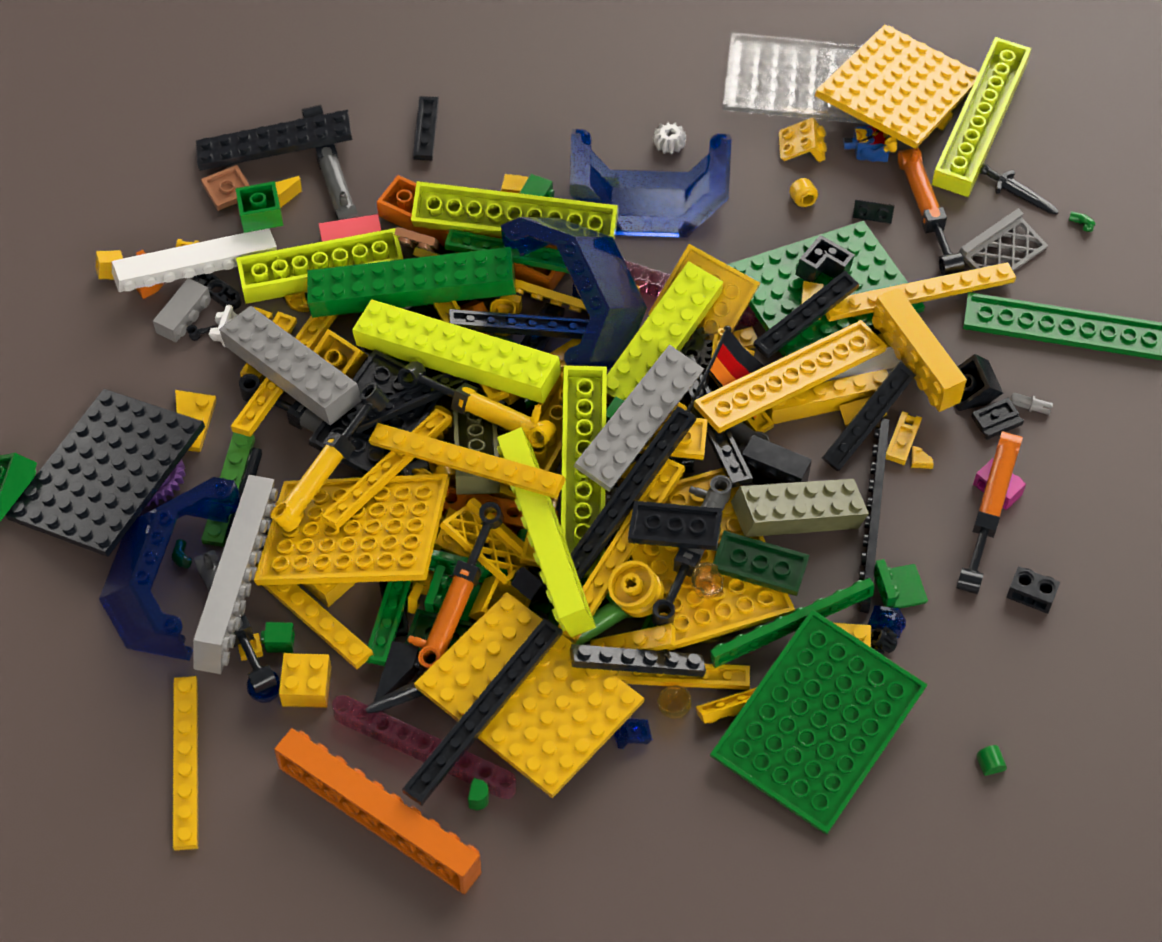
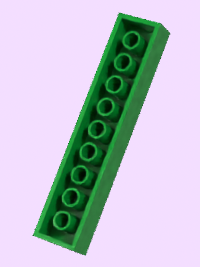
(412, 281)

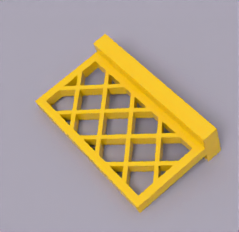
(502, 538)

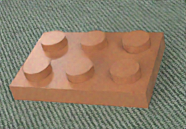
(412, 239)

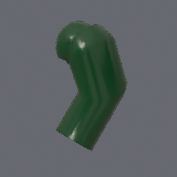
(179, 556)

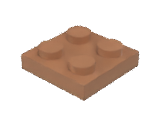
(222, 186)

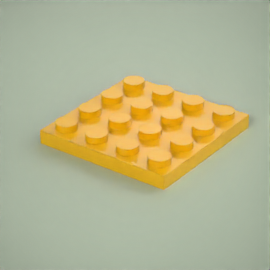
(735, 296)

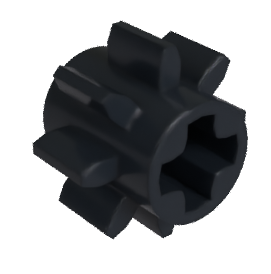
(883, 640)

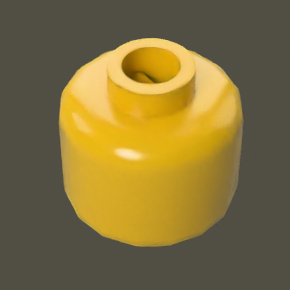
(803, 192)

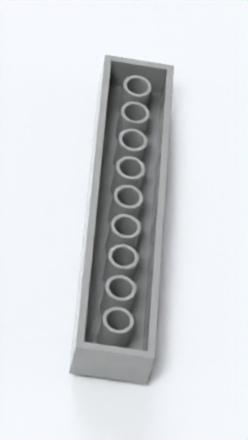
(234, 575)

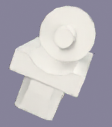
(221, 319)

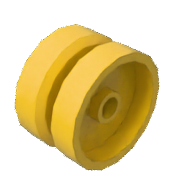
(635, 588)

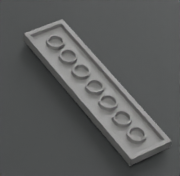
(638, 418)

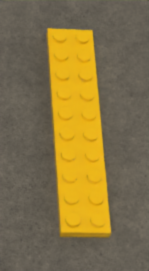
(789, 376)

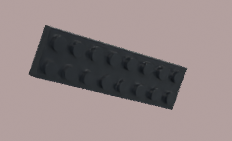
(273, 140)

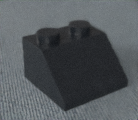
(980, 385)

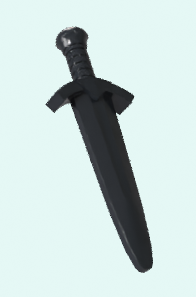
(1008, 183)
(396, 697)

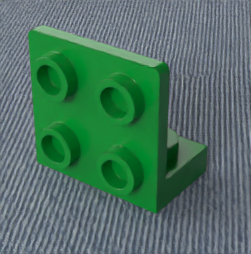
(899, 585)
(438, 590)

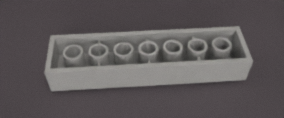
(290, 365)

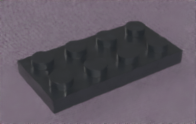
(675, 525)

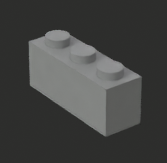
(182, 310)

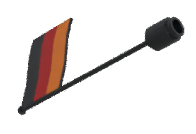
(728, 363)

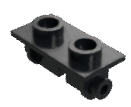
(873, 211)

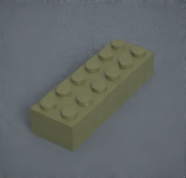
(480, 436)
(799, 507)

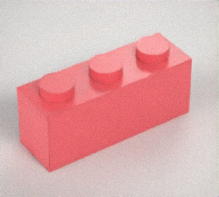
(349, 227)

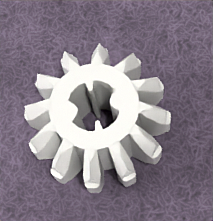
(669, 138)

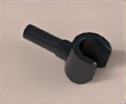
(195, 333)
(688, 463)

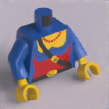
(870, 144)

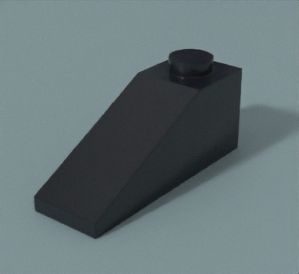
(399, 668)

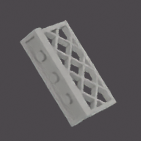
(995, 233)

